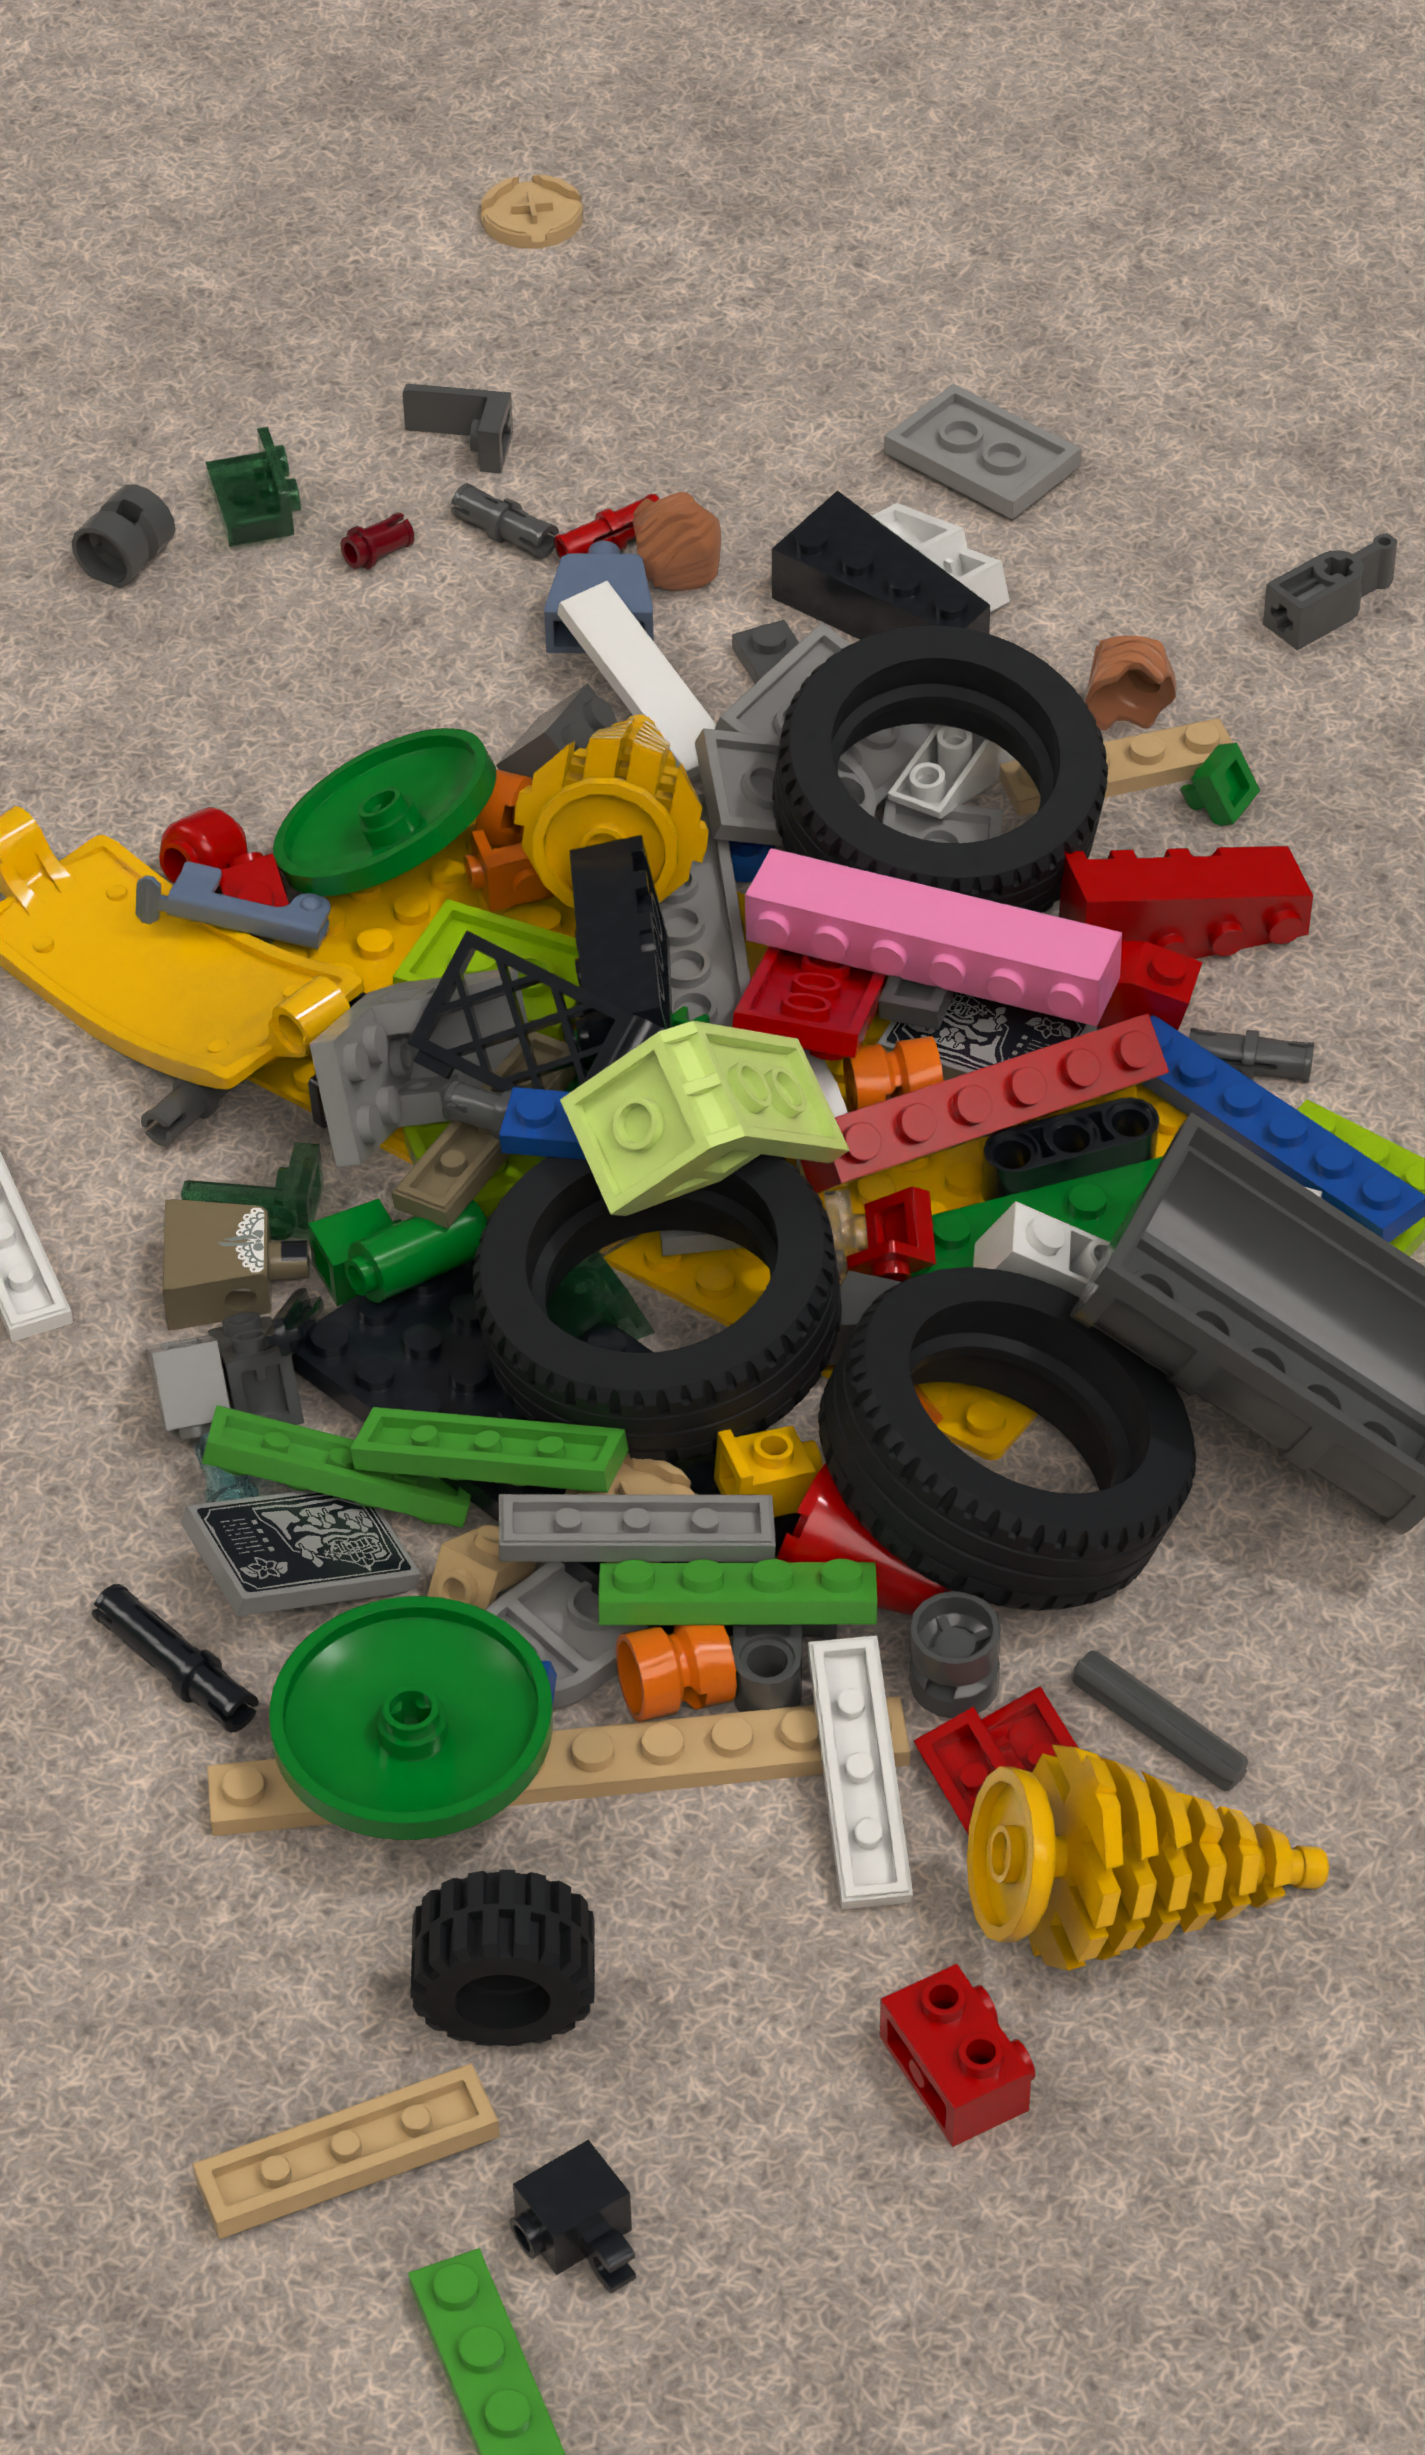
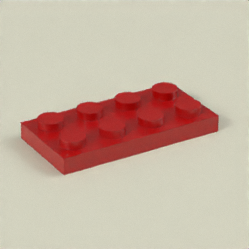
(812, 1001)

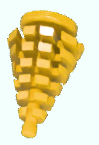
(612, 792)
(1115, 1862)

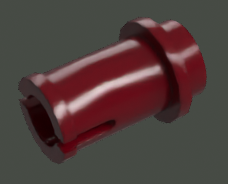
(366, 545)

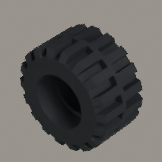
(503, 1958)

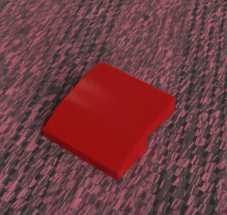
(971, 1747)

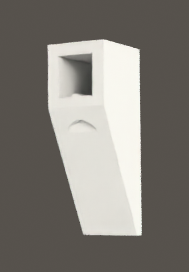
(948, 771)
(1040, 1248)

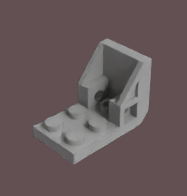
(370, 1071)

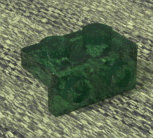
(254, 493)

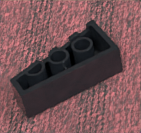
(866, 577)
(619, 936)

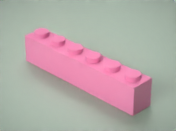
(933, 936)

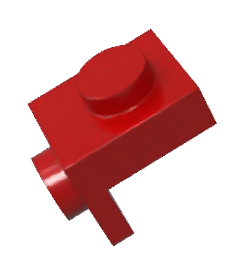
(255, 880)
(897, 1236)

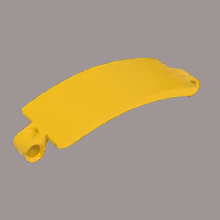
(163, 992)

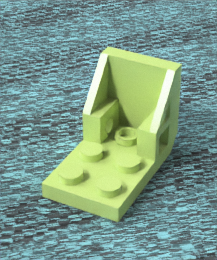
(697, 1110)

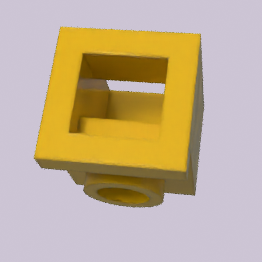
(767, 1464)

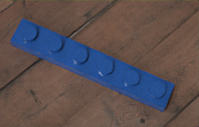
(1283, 1136)

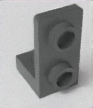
(463, 411)
(257, 1376)

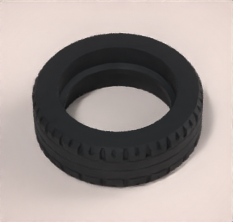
(957, 682)
(675, 1397)
(959, 1517)

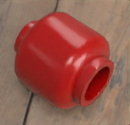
(202, 838)

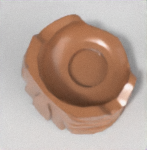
(677, 542)
(1130, 681)

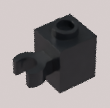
(576, 2213)

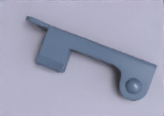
(193, 898)

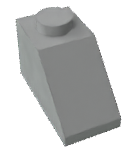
(188, 1384)

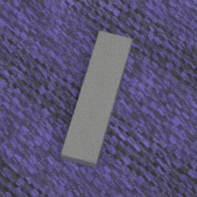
(635, 1528)

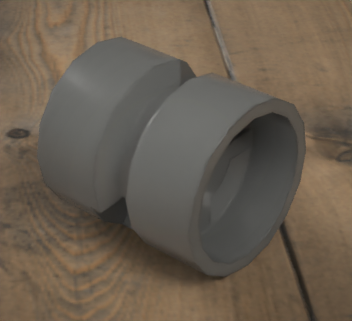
(123, 535)
(954, 1654)

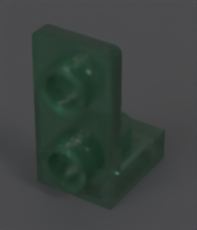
(289, 1203)
(594, 1295)

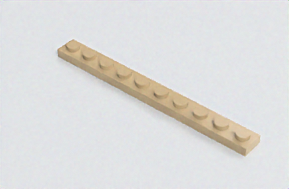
(589, 1764)

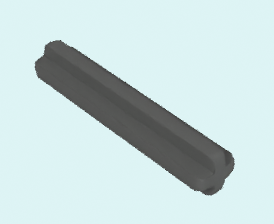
(1160, 1720)

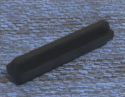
(293, 1322)

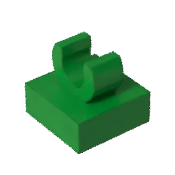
(1222, 785)

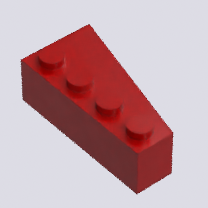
(1191, 901)

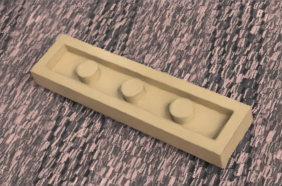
(1133, 762)
(345, 2150)

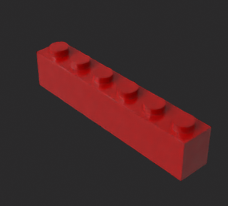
(991, 1100)

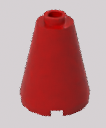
(832, 1532)

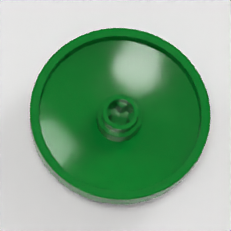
(385, 812)
(411, 1717)

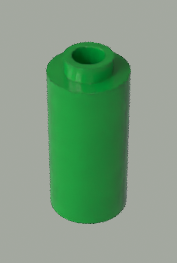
(412, 1253)

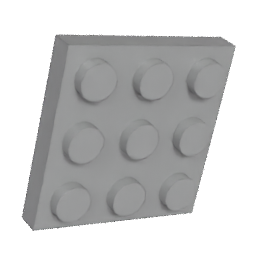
(766, 703)

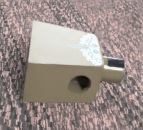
(223, 1261)

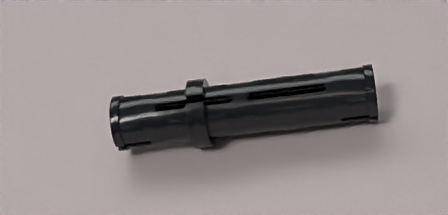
(193, 1673)

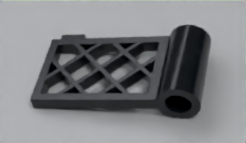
(623, 1037)

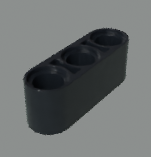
(1069, 1146)

